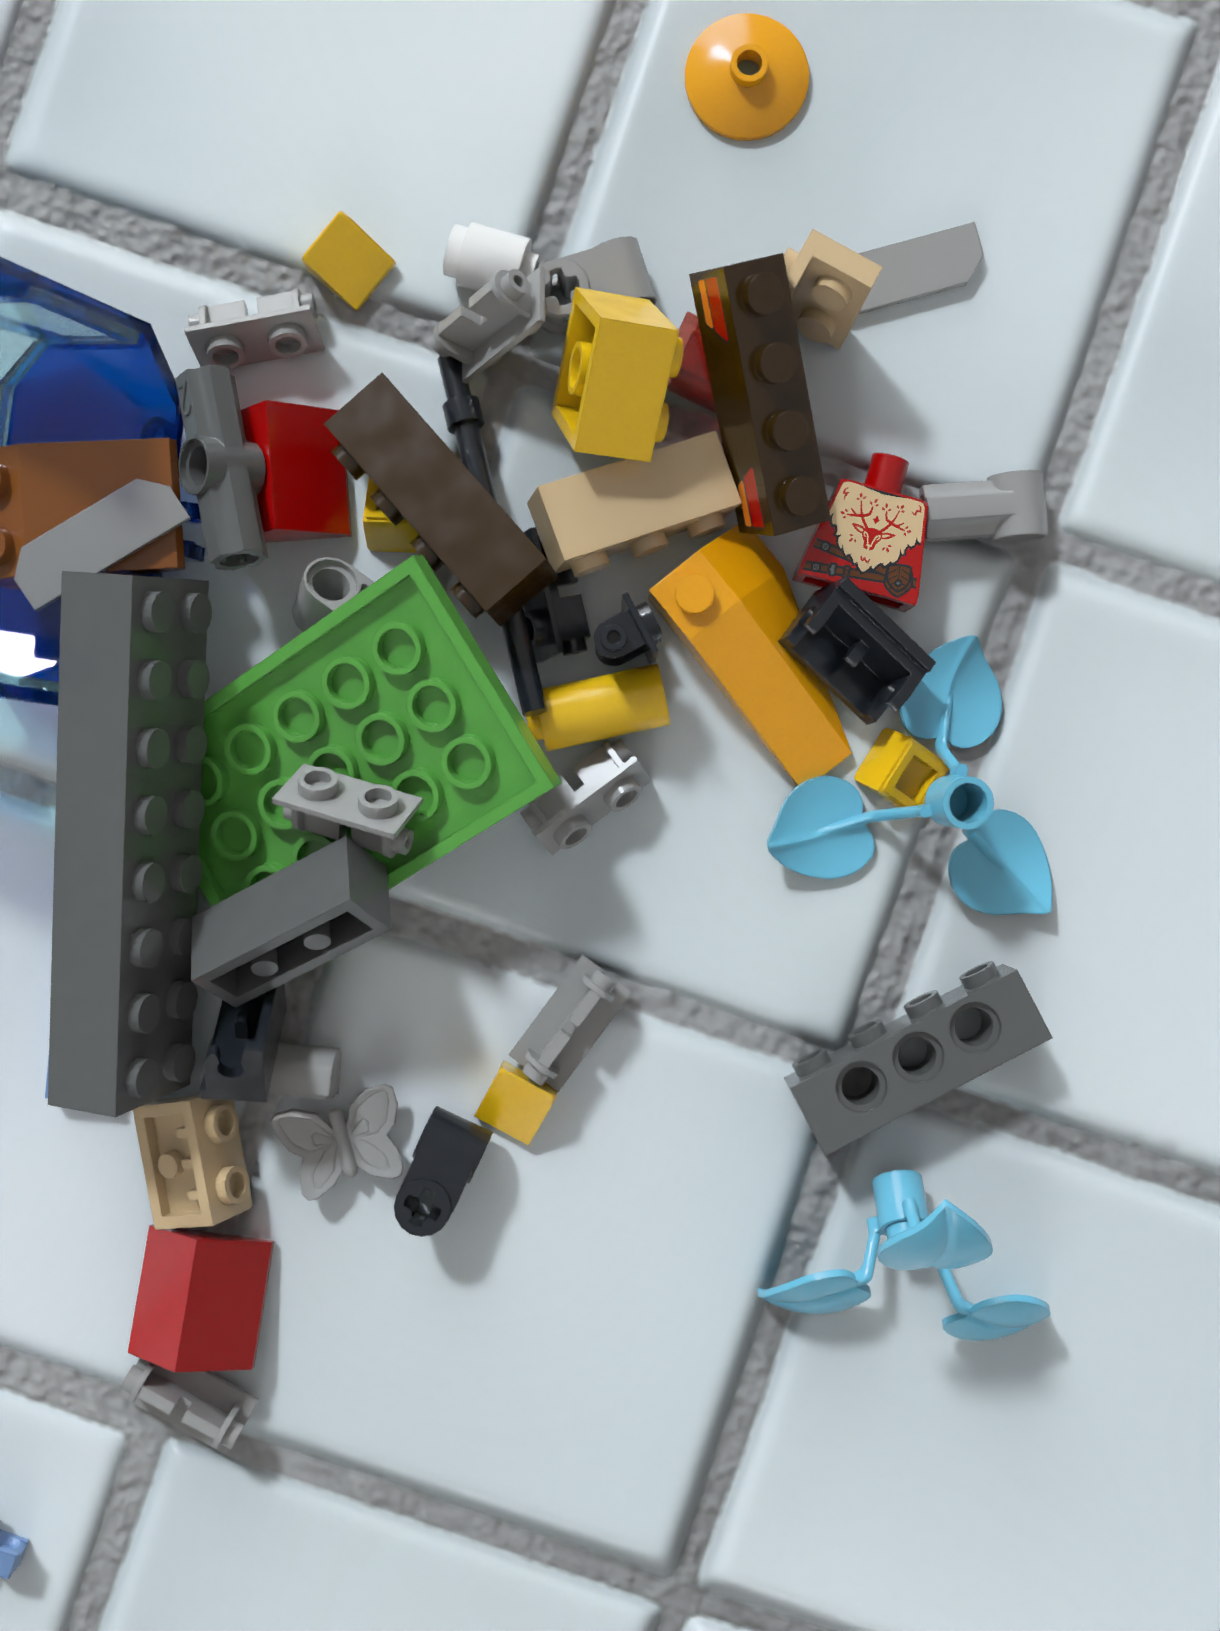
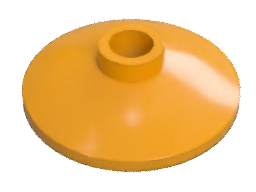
(743, 104)

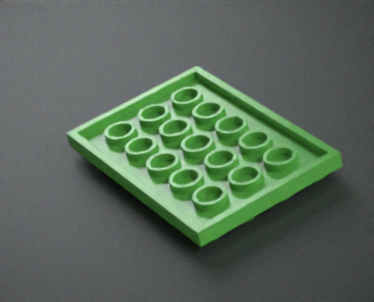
(375, 694)

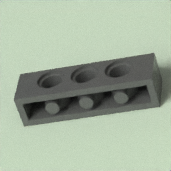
(1007, 1030)

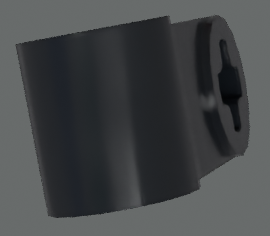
(441, 1163)

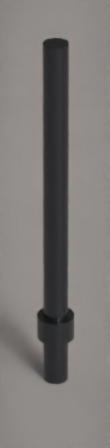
(464, 420)

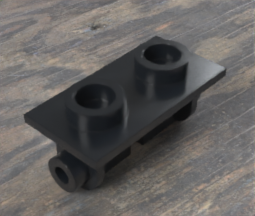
(556, 622)
(628, 634)

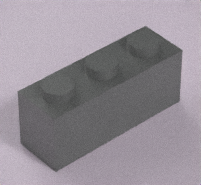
(290, 922)

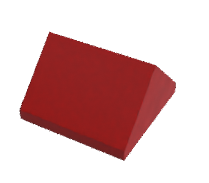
(304, 482)
(200, 1300)

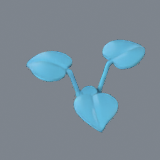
(1003, 860)
(914, 1242)

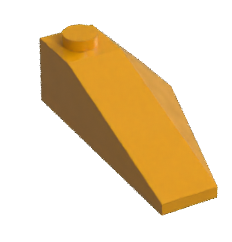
(729, 613)

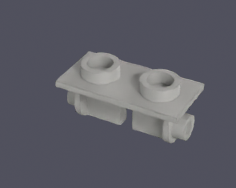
(496, 321)
(233, 338)
(611, 783)
(328, 801)
(569, 1024)
(191, 1402)

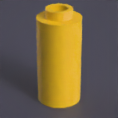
(601, 708)

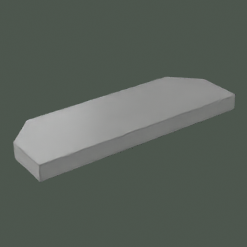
(923, 266)
(97, 538)

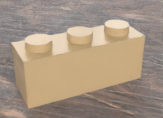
(634, 505)

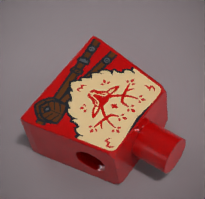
(871, 537)

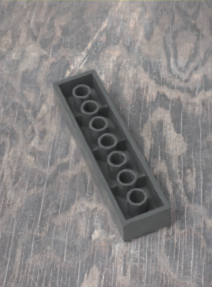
(126, 838)

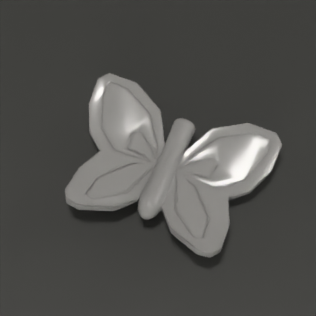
(343, 1146)

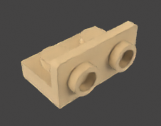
(828, 287)
(192, 1161)

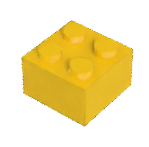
(615, 375)

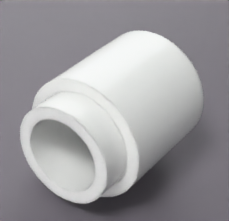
(481, 251)

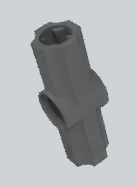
(221, 467)

